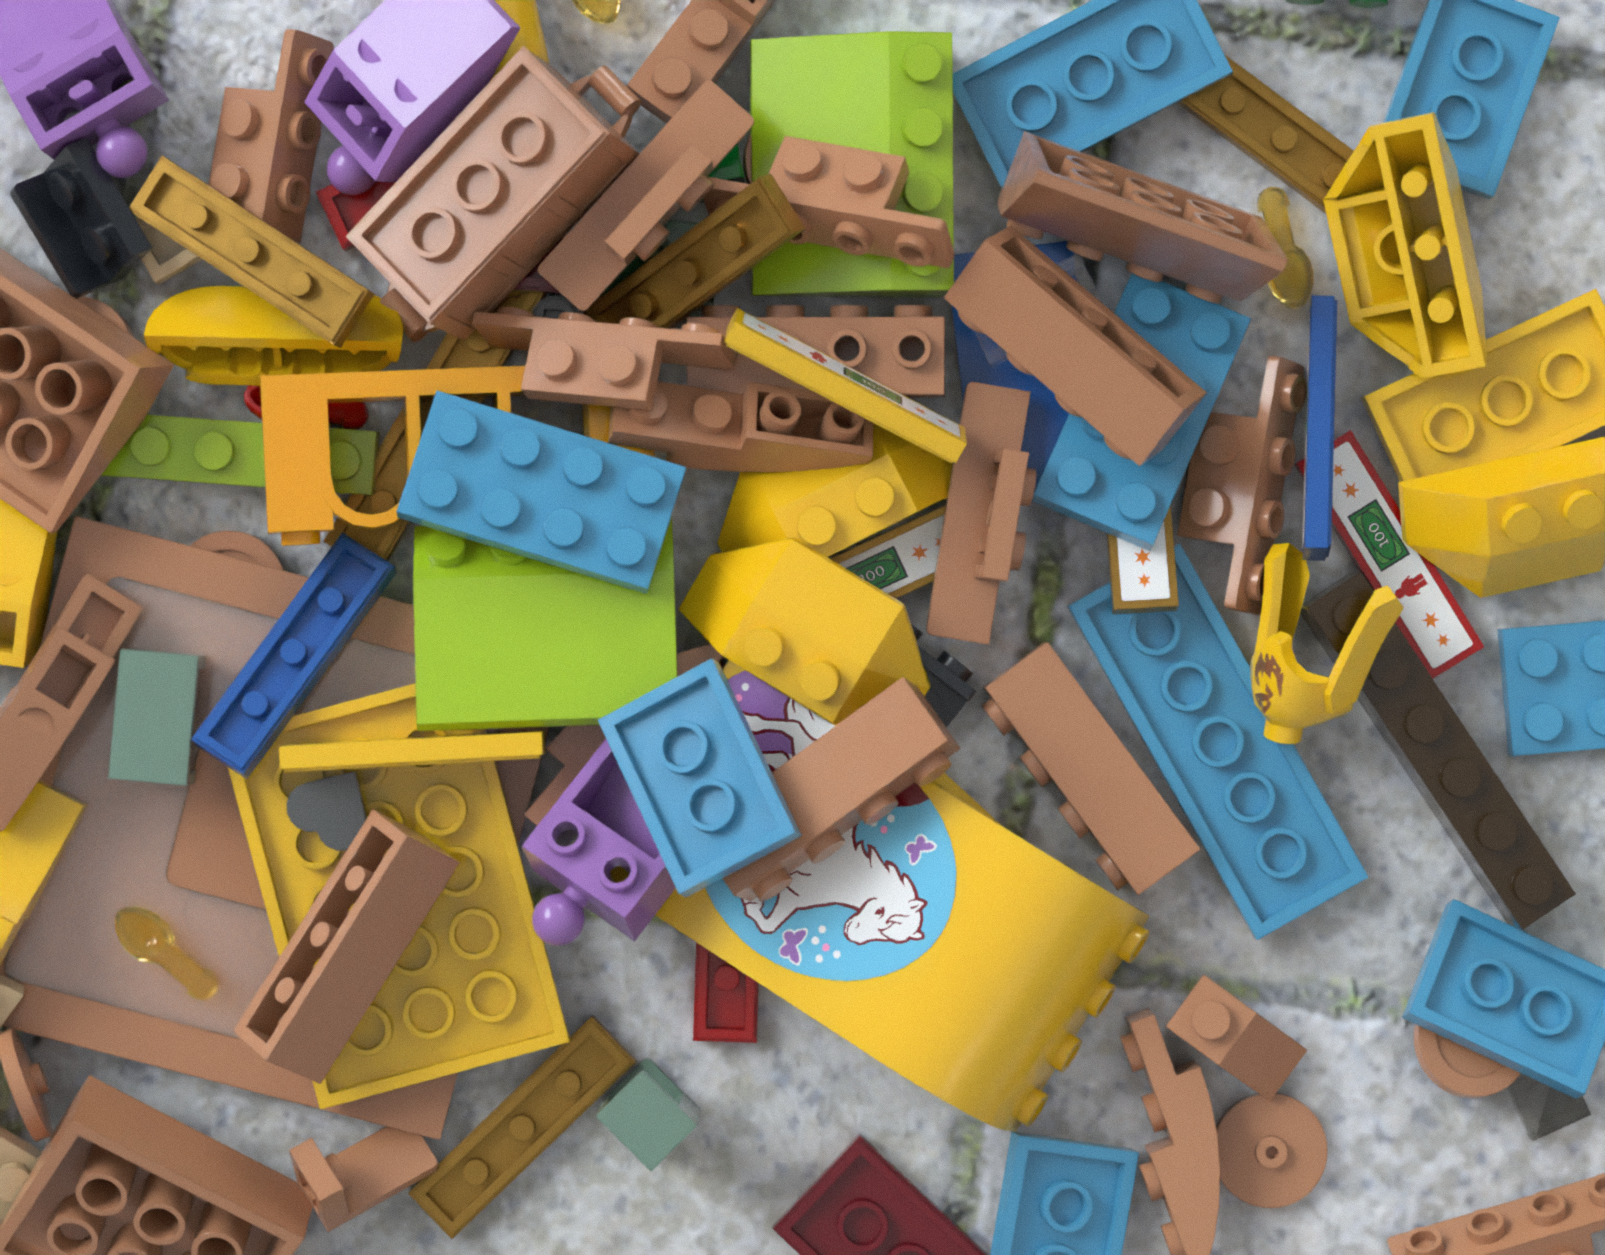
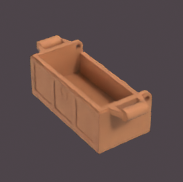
(495, 193)

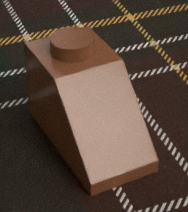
(1236, 1037)

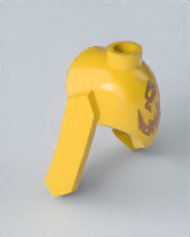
(1279, 684)

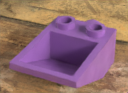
(72, 60)
(404, 83)
(609, 835)

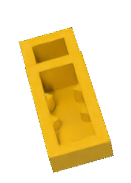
(30, 852)

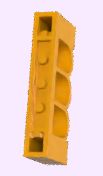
(298, 443)

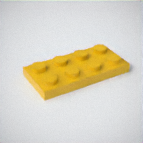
(1532, 396)

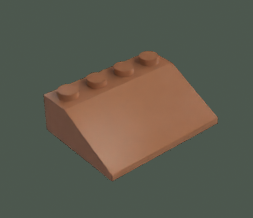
(1138, 221)
(66, 394)
(148, 1185)

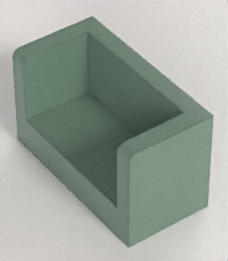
(154, 716)
(649, 1113)

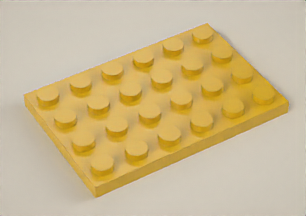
(475, 972)

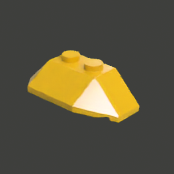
(1408, 248)
(836, 505)
(1511, 518)
(804, 625)

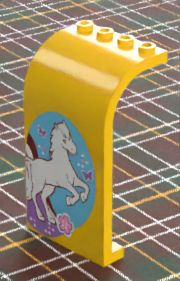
(925, 937)

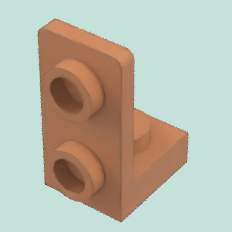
(361, 1174)

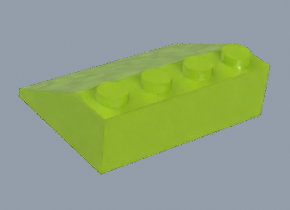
(868, 94)
(530, 640)

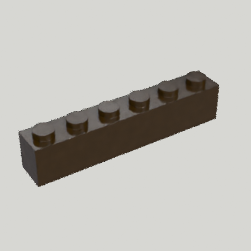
(1444, 762)

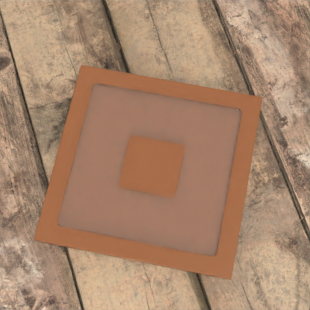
(187, 845)

